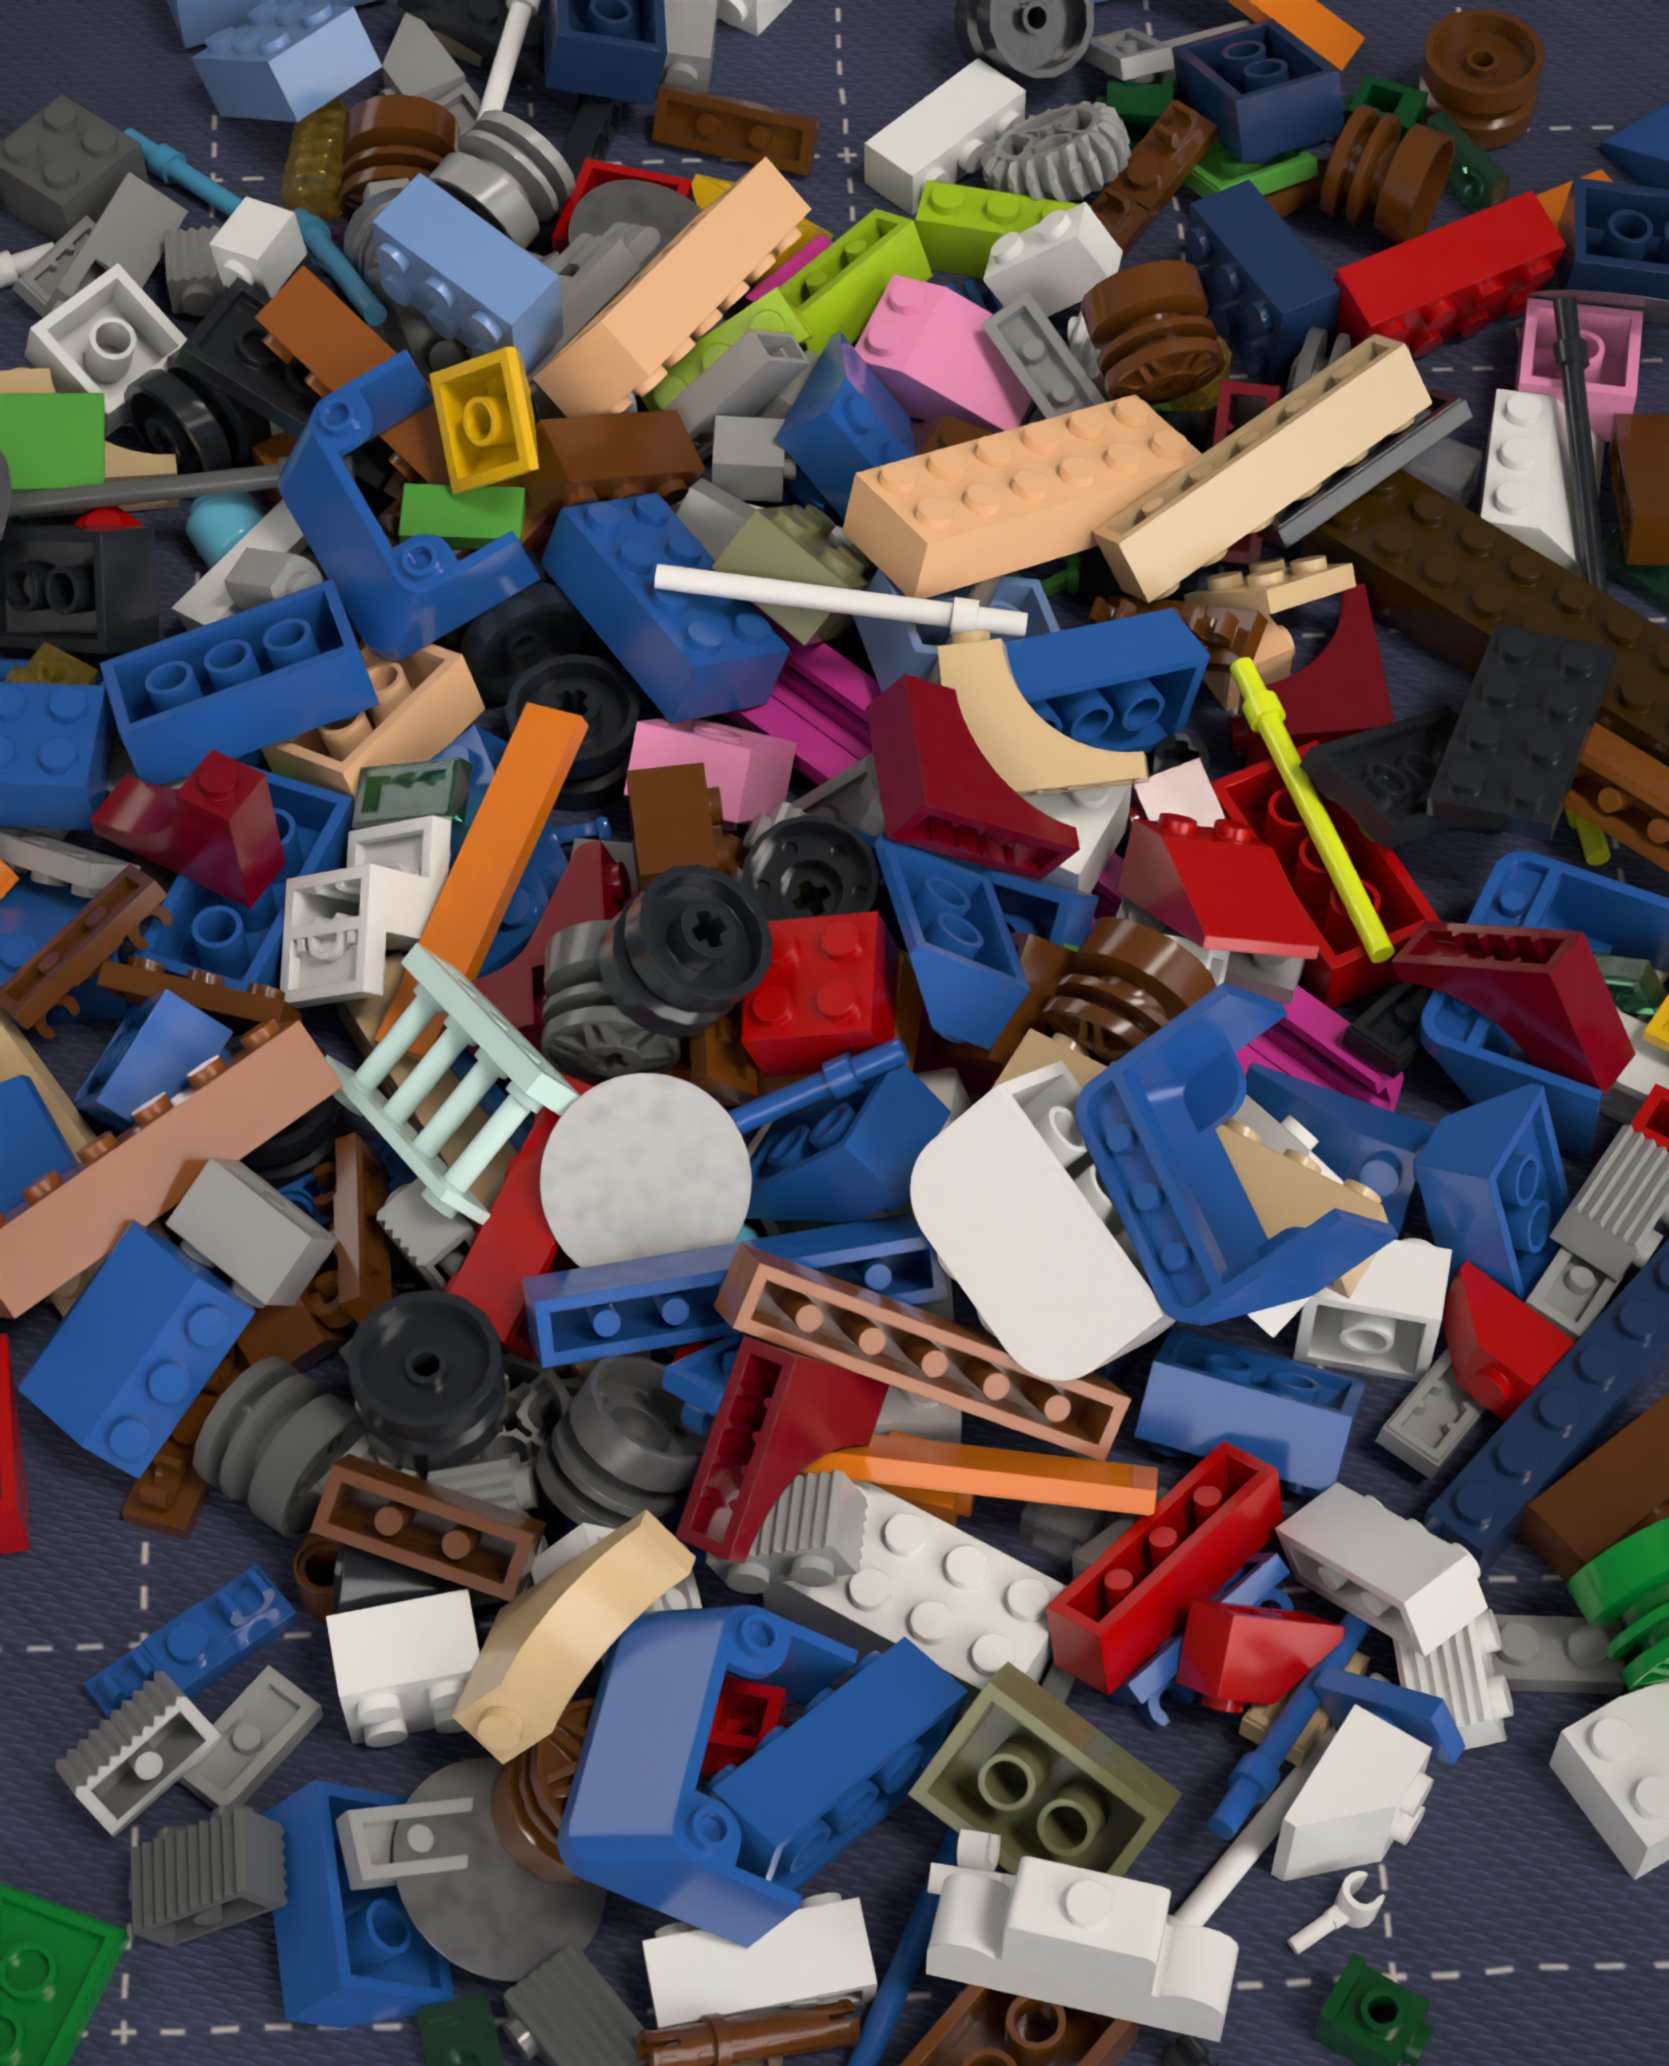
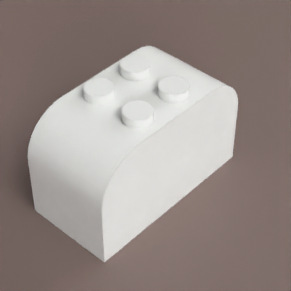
(1034, 1230)

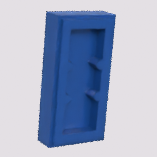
(1409, 1710)

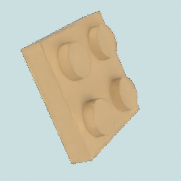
(1275, 587)

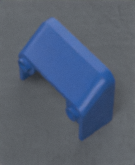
(400, 593)
(1554, 895)
(1175, 1187)
(634, 1796)

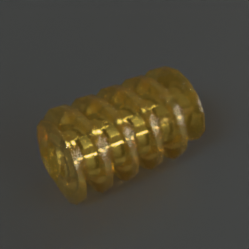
(316, 162)

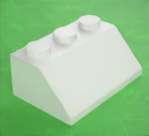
(1530, 478)

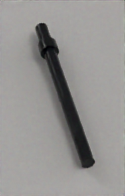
(1571, 360)

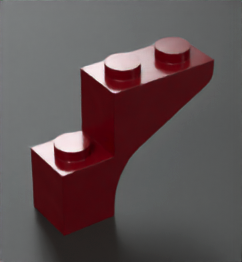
(588, 891)

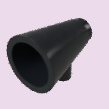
(370, 1581)

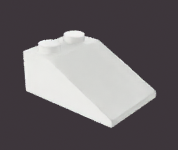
(1620, 1774)

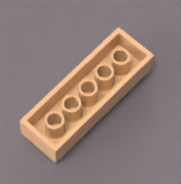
(676, 296)
(1010, 495)

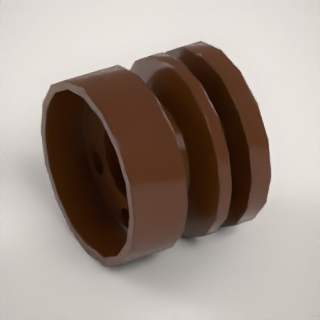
(391, 141)
(1376, 171)
(1153, 332)
(1124, 988)
(534, 1793)

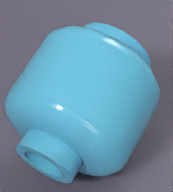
(220, 523)

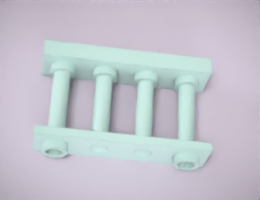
(501, 1054)

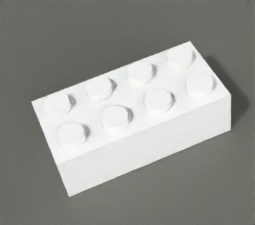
(936, 1588)

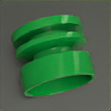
(1631, 1587)

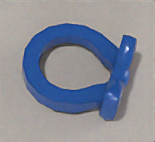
(597, 828)

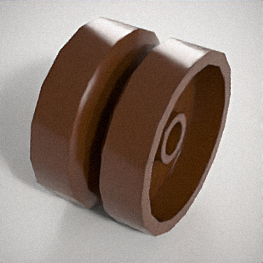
(1483, 74)

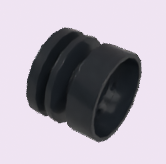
(813, 863)

